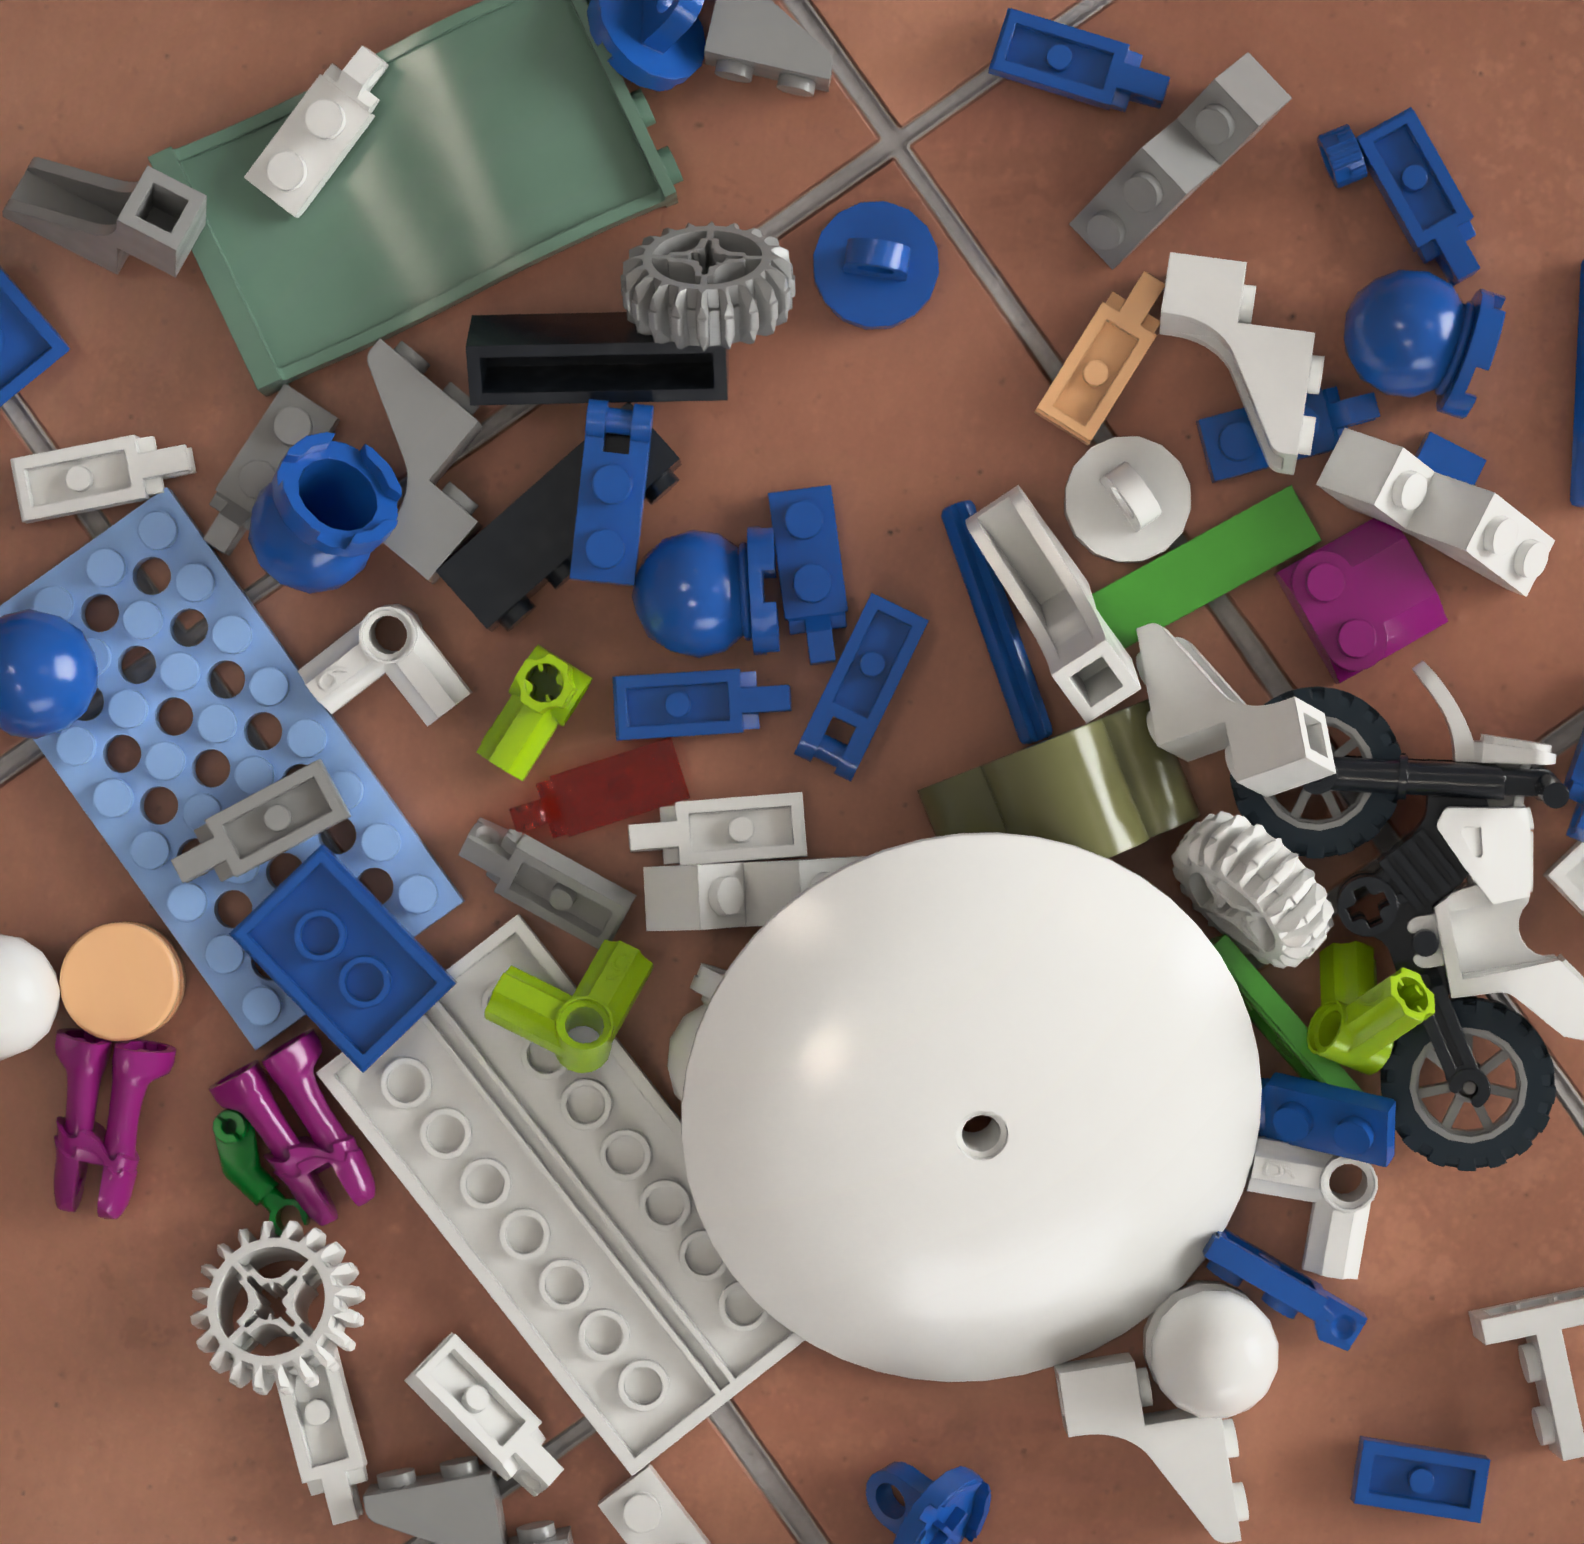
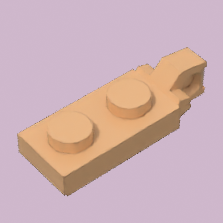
(1102, 361)

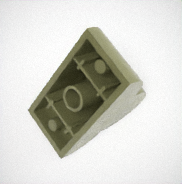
(1085, 787)

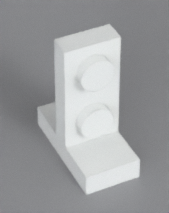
(1542, 1360)

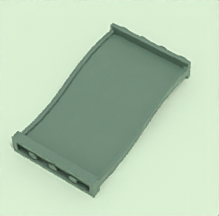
(482, 159)

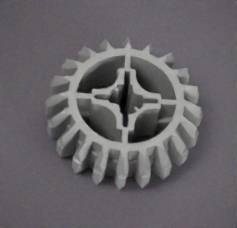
(708, 286)

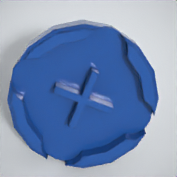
(650, 40)
(875, 265)
(933, 1510)

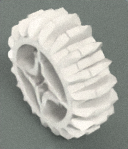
(1253, 889)
(258, 1321)

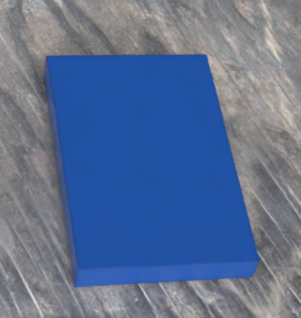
(343, 958)

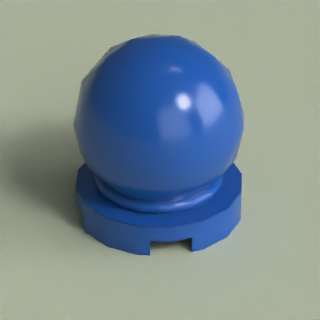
(1418, 337)
(323, 513)
(706, 593)
(44, 674)

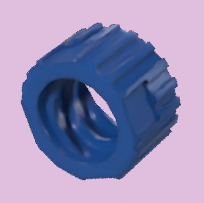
(1342, 156)

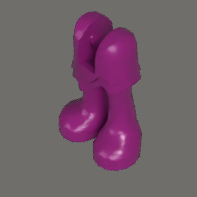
(83, 1139)
(299, 1158)

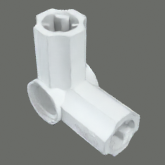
(359, 660)
(1336, 1219)

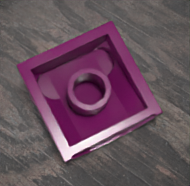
(1362, 598)

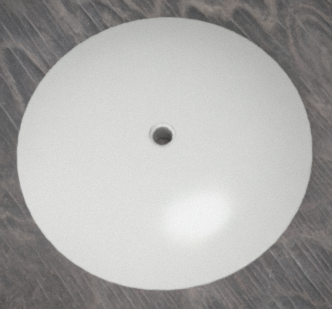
(947, 992)

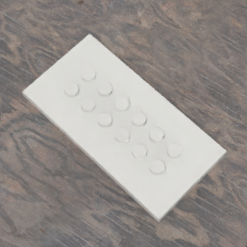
(565, 1206)

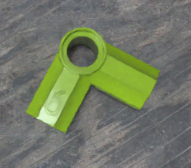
(540, 700)
(548, 1014)
(1358, 1016)

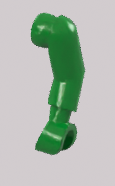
(243, 1168)

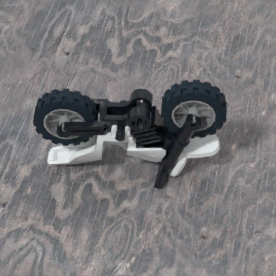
(1447, 931)

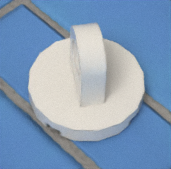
(1127, 499)

